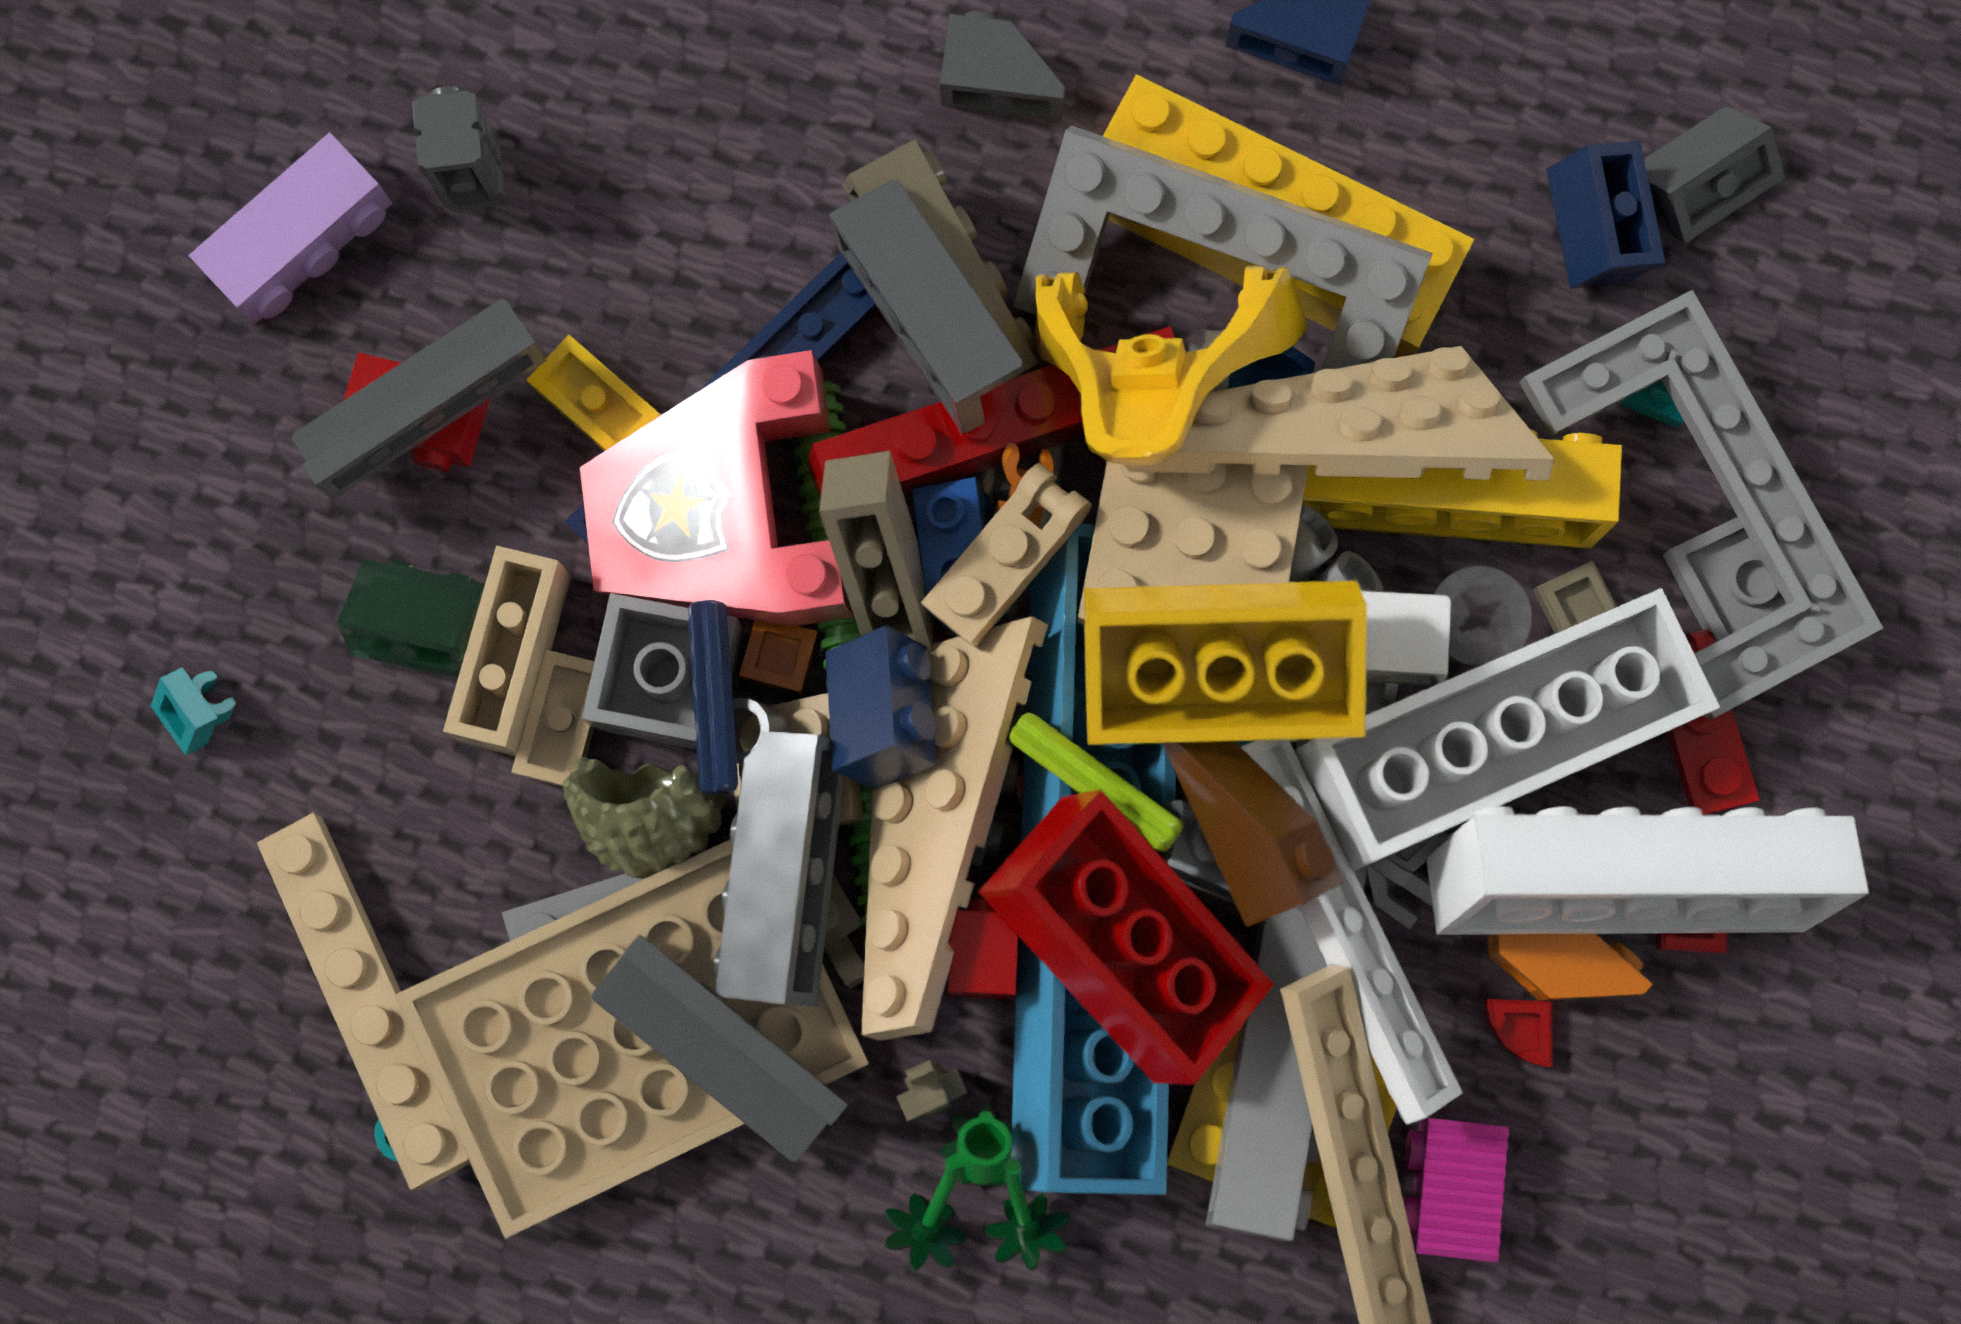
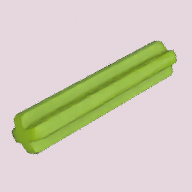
(1088, 774)

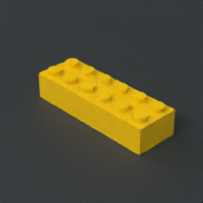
(1201, 139)
(1565, 511)

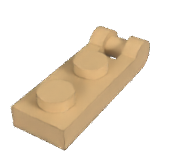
(1005, 556)

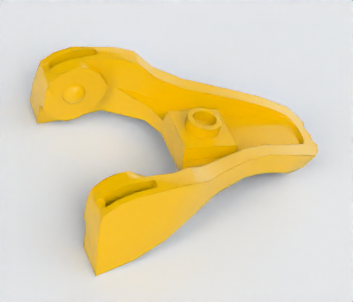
(1151, 388)

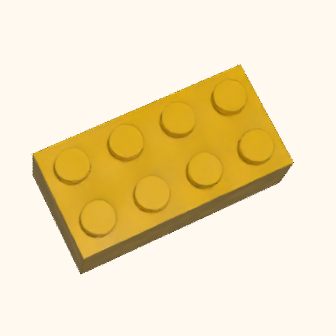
(1225, 662)

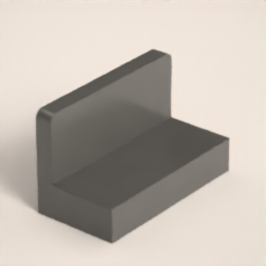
(1713, 171)

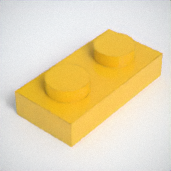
(590, 395)

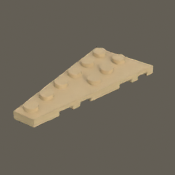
(1365, 423)
(932, 823)

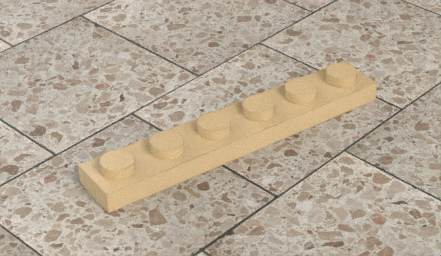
(363, 999)
(1355, 1148)

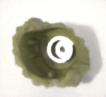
(642, 817)

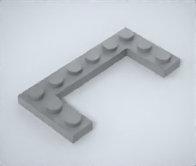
(1109, 177)
(1683, 350)

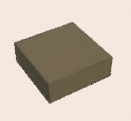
(1574, 597)

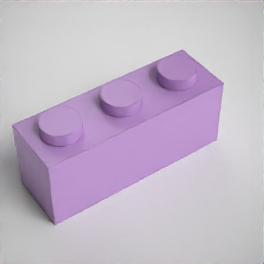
(292, 230)

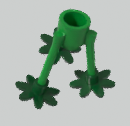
(983, 1158)

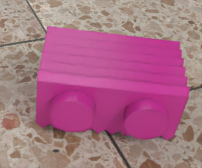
(1456, 1188)

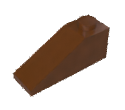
(1254, 828)

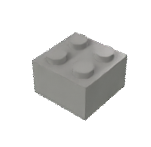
(645, 672)

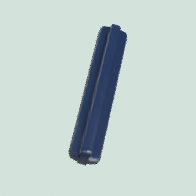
(713, 697)

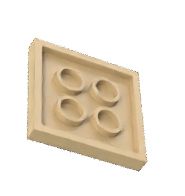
(1195, 527)

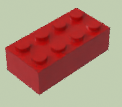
(1127, 938)

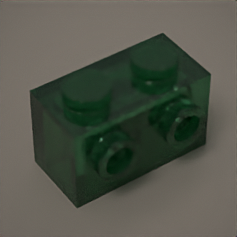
(410, 616)

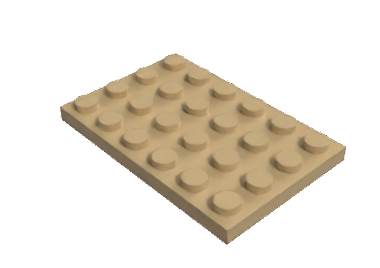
(559, 1090)

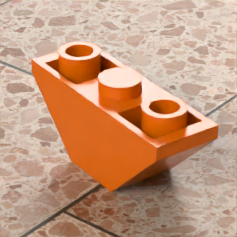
(1568, 965)

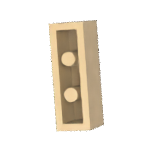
(507, 649)

